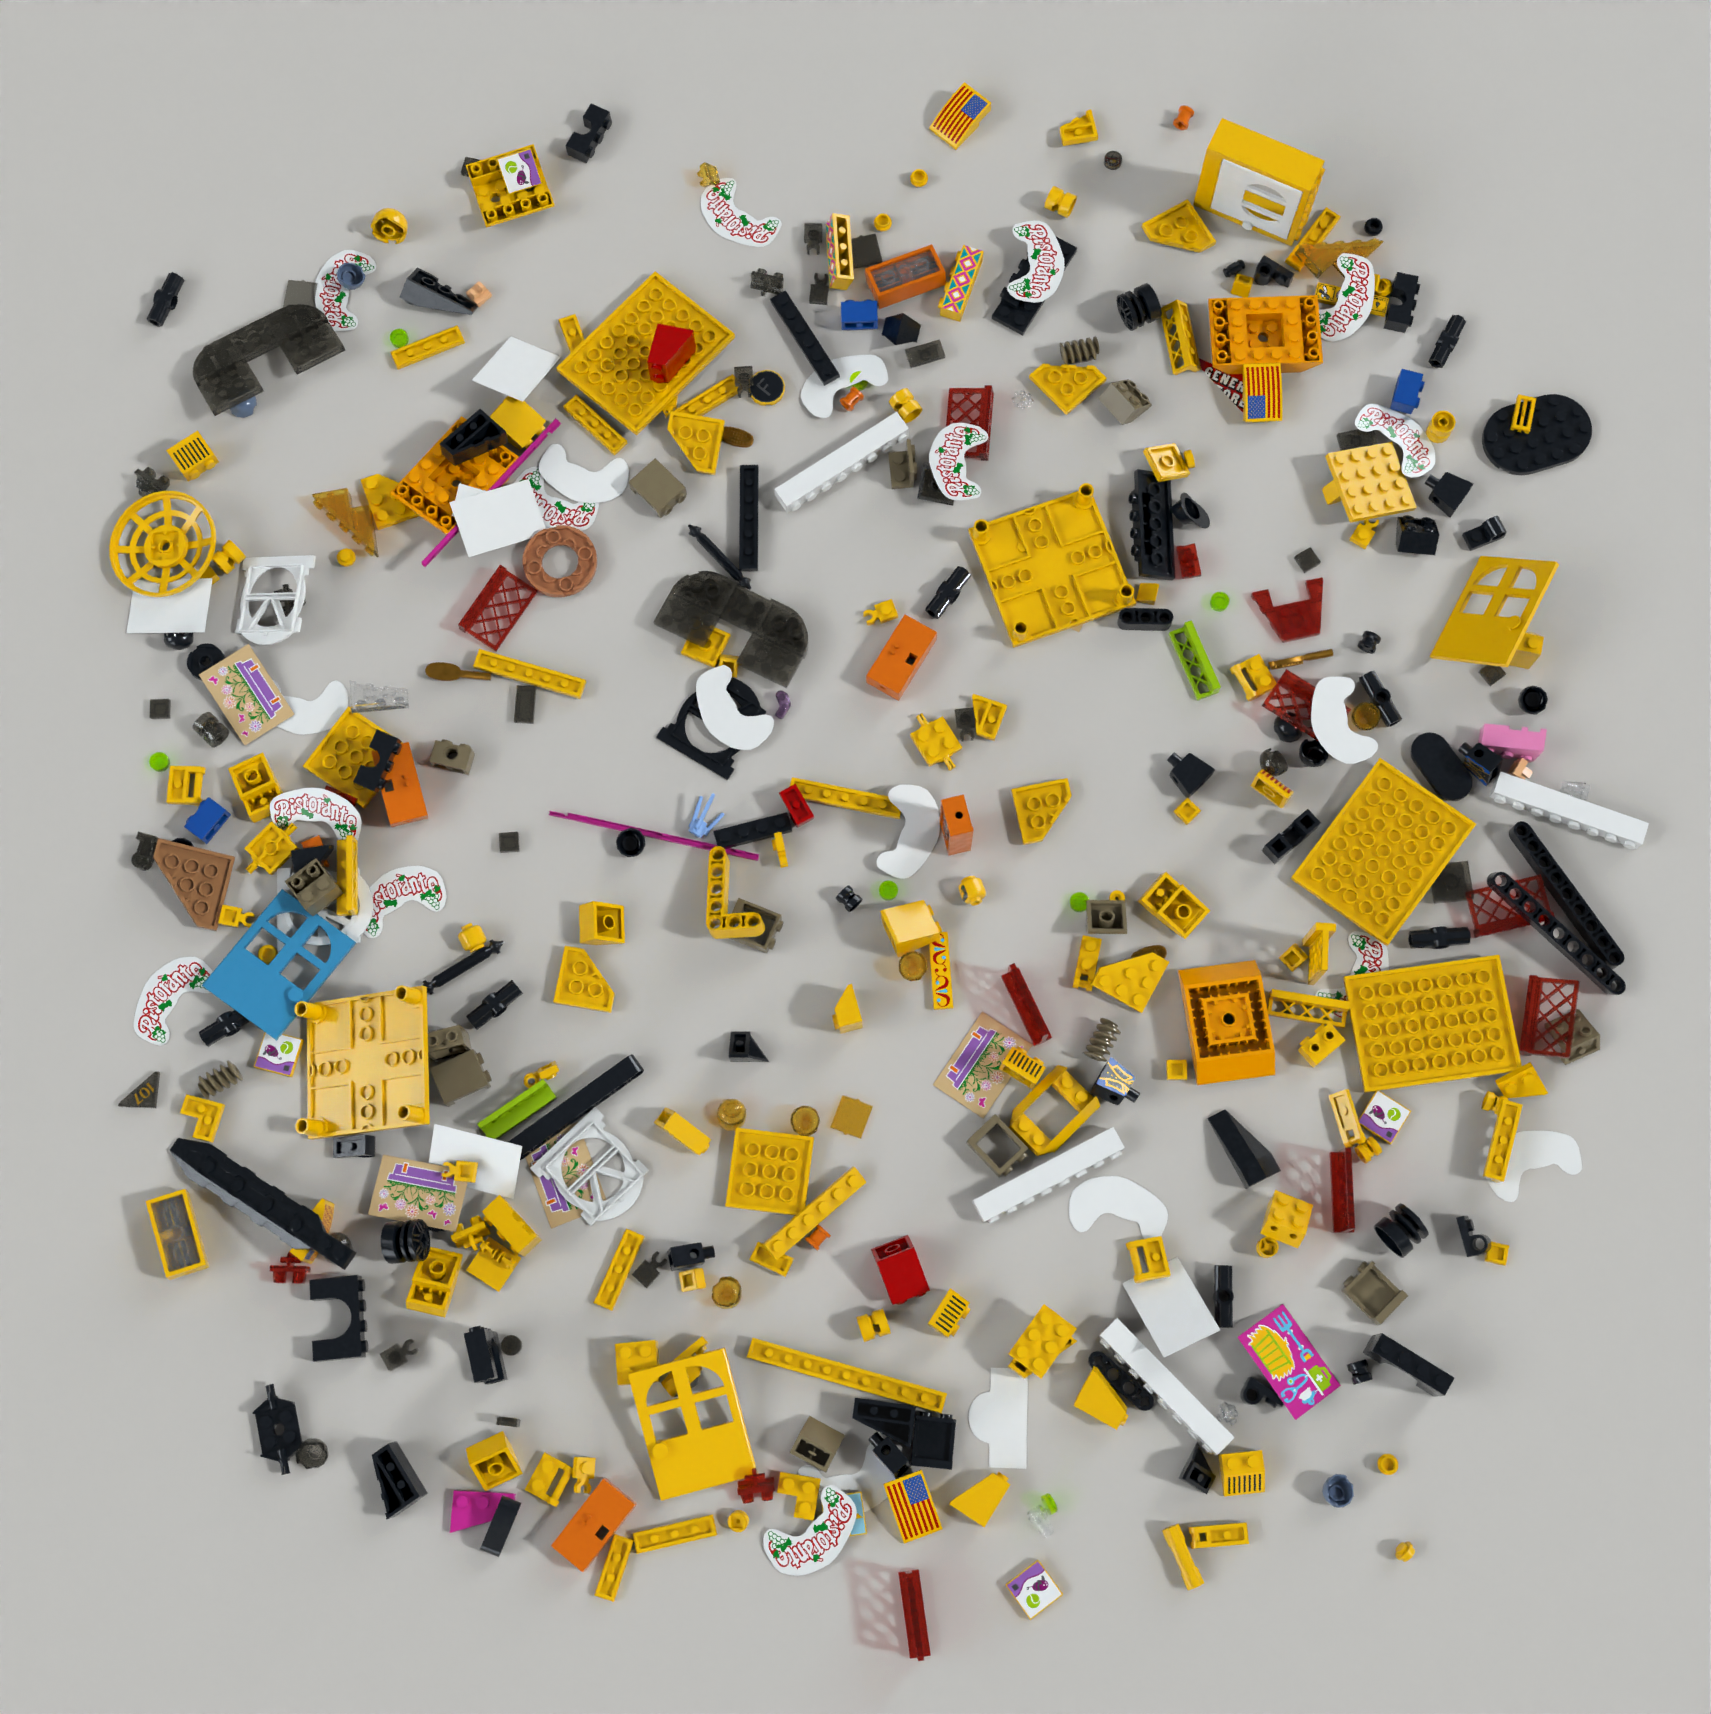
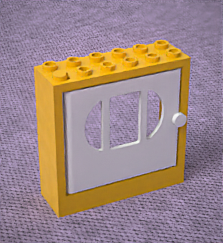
(1263, 161)

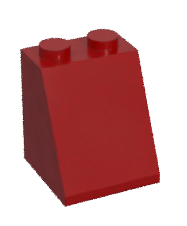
(669, 352)
(900, 1270)

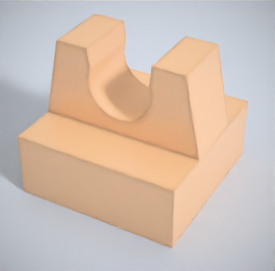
(478, 294)
(1519, 769)

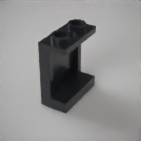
(933, 1441)

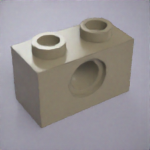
(461, 763)

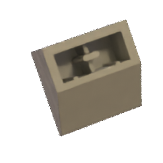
(1125, 401)
(314, 887)
(817, 1444)

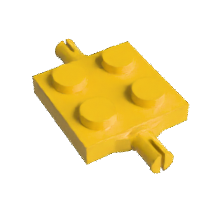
(935, 741)
(271, 848)

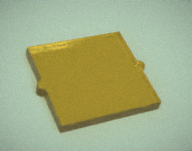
(851, 1116)

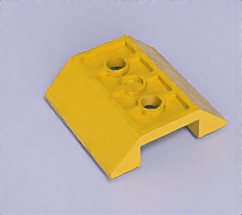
(488, 183)

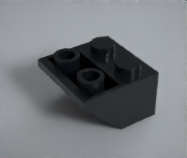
(1416, 535)

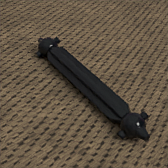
(716, 553)
(463, 966)

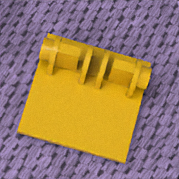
(493, 1264)

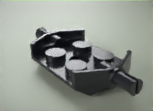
(270, 1414)

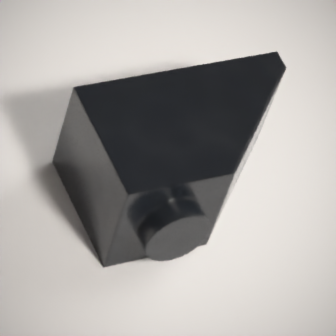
(304, 856)

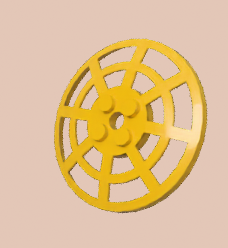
(157, 539)

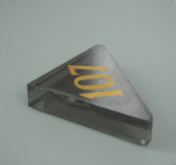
(144, 1095)

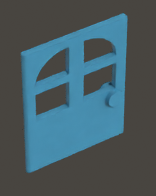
(260, 989)

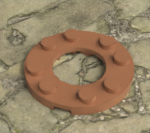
(558, 536)

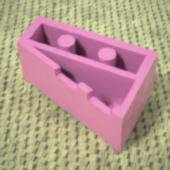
(1513, 743)

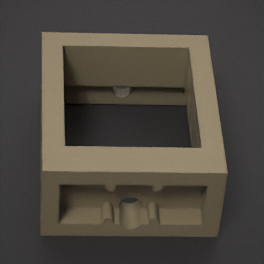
(740, 906)
(442, 1040)
(983, 1131)

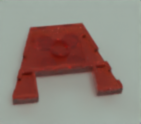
(1295, 619)

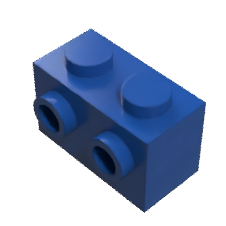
(859, 315)
(1406, 391)
(207, 820)

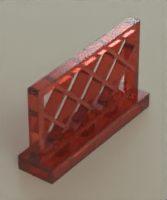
(984, 418)
(484, 598)
(1297, 688)
(1507, 923)
(1025, 1006)
(1532, 1019)
(1342, 1191)
(914, 1614)

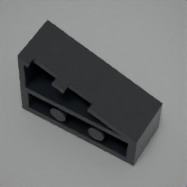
(473, 438)
(887, 1418)
(397, 1479)

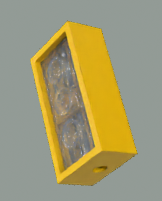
(177, 1234)

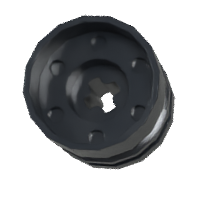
(1139, 306)
(1400, 1230)
(405, 1241)

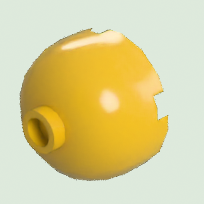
(389, 225)

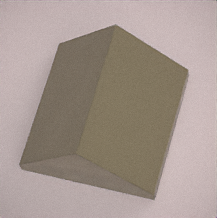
(1106, 917)

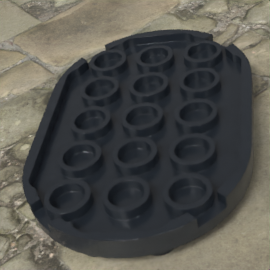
(1556, 436)

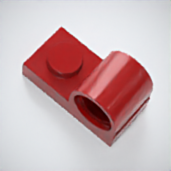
(796, 805)

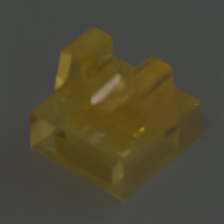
(709, 175)

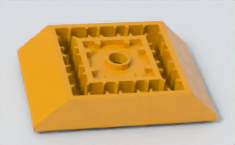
(1286, 321)
(429, 487)
(1220, 1049)

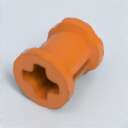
(1183, 118)
(851, 399)
(817, 1237)

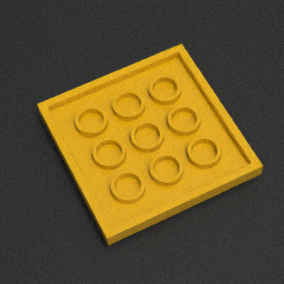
(1370, 482)
(343, 753)
(769, 1171)

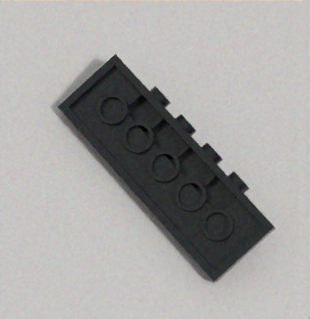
(1019, 314)
(1152, 526)

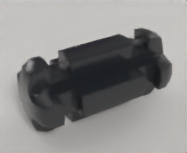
(1234, 268)

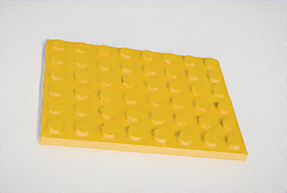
(614, 357)
(1383, 851)
(1432, 1023)

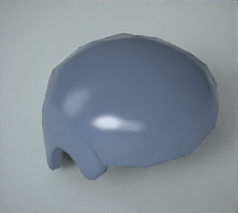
(350, 276)
(245, 408)
(1338, 1490)

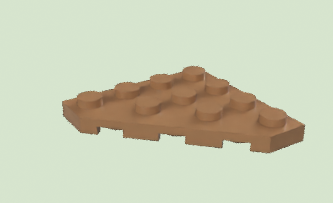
(197, 878)

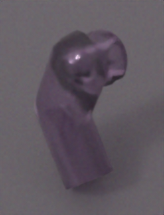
(784, 703)

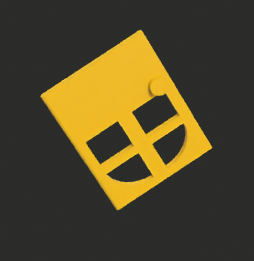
(1489, 637)
(702, 1455)

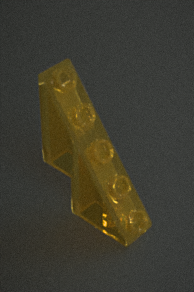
(1322, 256)
(351, 519)

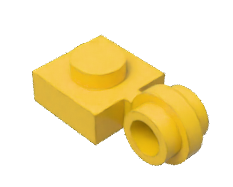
(548, 1071)

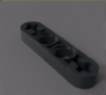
(1119, 1382)

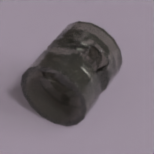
(210, 729)

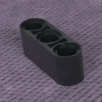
(1152, 614)
(500, 1526)

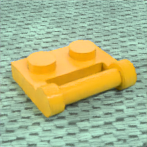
(1257, 673)
(179, 785)
(1154, 1256)
(544, 1476)

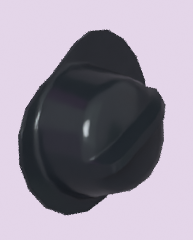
(1188, 511)

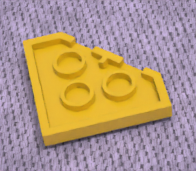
(1179, 228)
(1067, 383)
(698, 439)
(384, 507)
(1039, 807)
(1131, 979)
(582, 983)

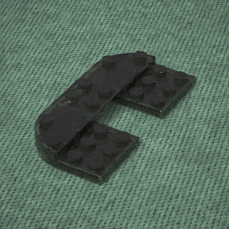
(223, 368)
(777, 631)

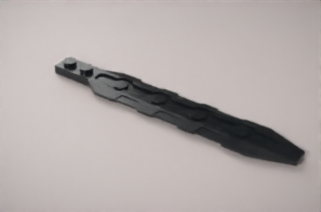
(258, 1200)

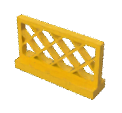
(1317, 941)

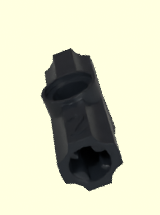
(165, 299)
(1447, 341)
(948, 592)
(1375, 688)
(1439, 937)
(494, 1004)
(226, 1025)
(1223, 1282)

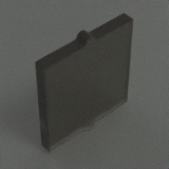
(865, 251)
(300, 293)

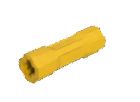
(1189, 1572)

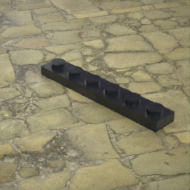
(804, 338)
(748, 518)

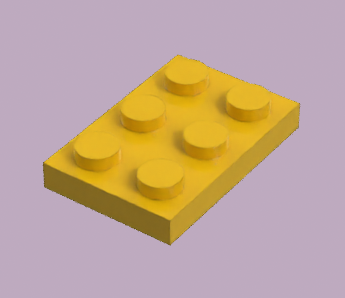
(1042, 1341)

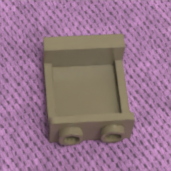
(658, 488)
(460, 1076)
(1373, 1292)

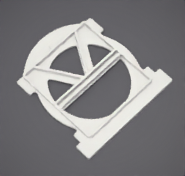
(254, 568)
(352, 927)
(551, 1162)

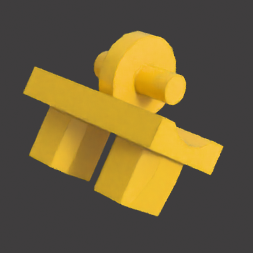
(472, 1235)

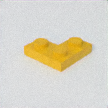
(208, 1115)
(805, 1489)

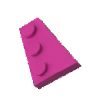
(474, 1508)

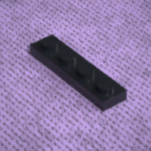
(752, 831)

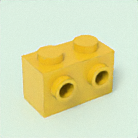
(1321, 1044)

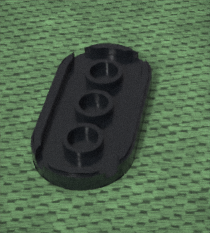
(1441, 766)

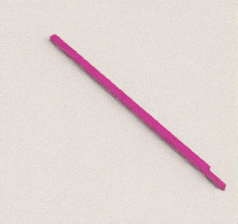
(551, 428)
(652, 834)

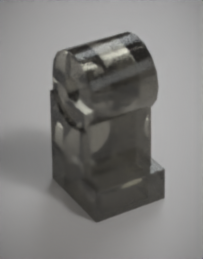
(143, 857)

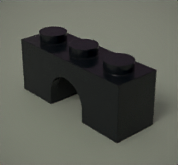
(583, 145)
(1405, 289)
(374, 777)
(1291, 836)

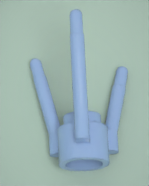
(698, 826)

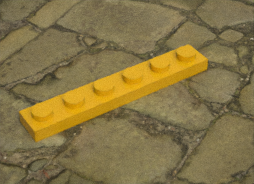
(529, 673)
(846, 798)
(814, 1213)

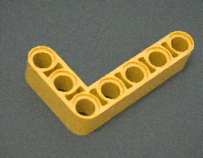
(720, 900)

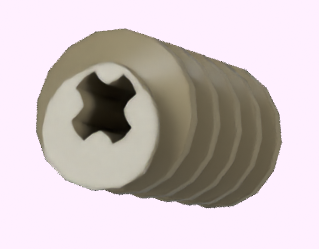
(1079, 350)
(1102, 1040)
(219, 1079)

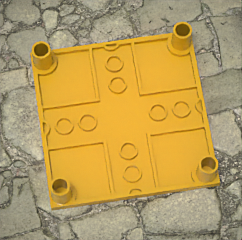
(1064, 574)
(366, 1063)

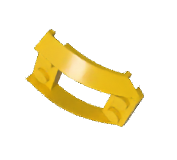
(1072, 1092)

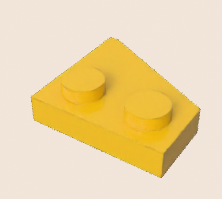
(1079, 130)
(987, 716)
(1521, 1083)

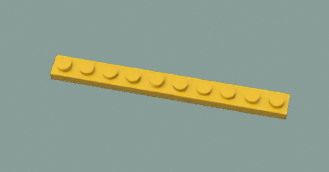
(847, 1375)

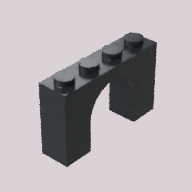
(352, 1342)
(485, 1355)
(1429, 1376)

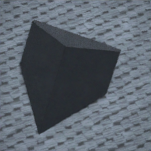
(901, 329)
(744, 1048)
(1197, 1471)

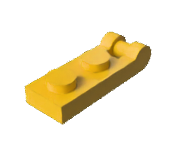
(1087, 962)
(1346, 1118)
(1219, 1535)

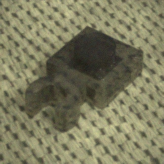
(813, 236)
(819, 291)
(743, 379)
(965, 720)
(647, 1272)
(396, 1356)

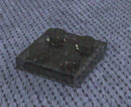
(1452, 883)

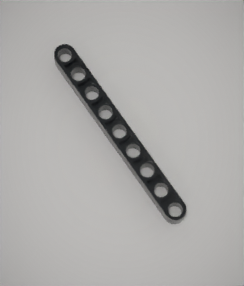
(1566, 885)
(1564, 937)
(578, 1105)

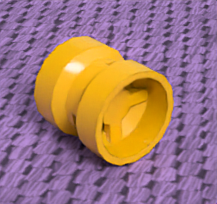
(1492, 1102)
(1368, 1150)
(1270, 1247)

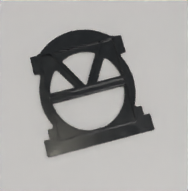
(716, 762)

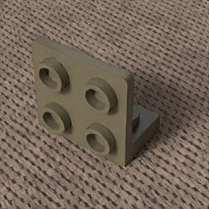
(903, 467)
(1585, 1037)

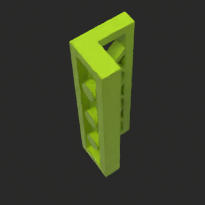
(1201, 657)
(517, 1110)

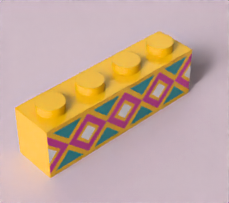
(839, 251)
(961, 283)

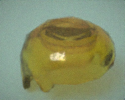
(1365, 716)
(912, 965)
(731, 1114)
(804, 1120)
(727, 1293)

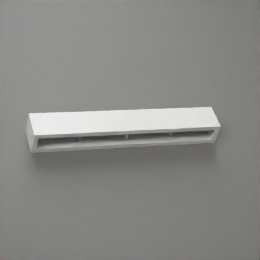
(842, 462)
(1569, 810)
(1047, 1175)
(1166, 1387)

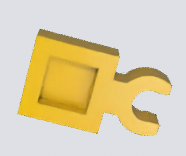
(1364, 533)
(883, 611)
(778, 845)
(233, 916)
(463, 1171)
(583, 1470)

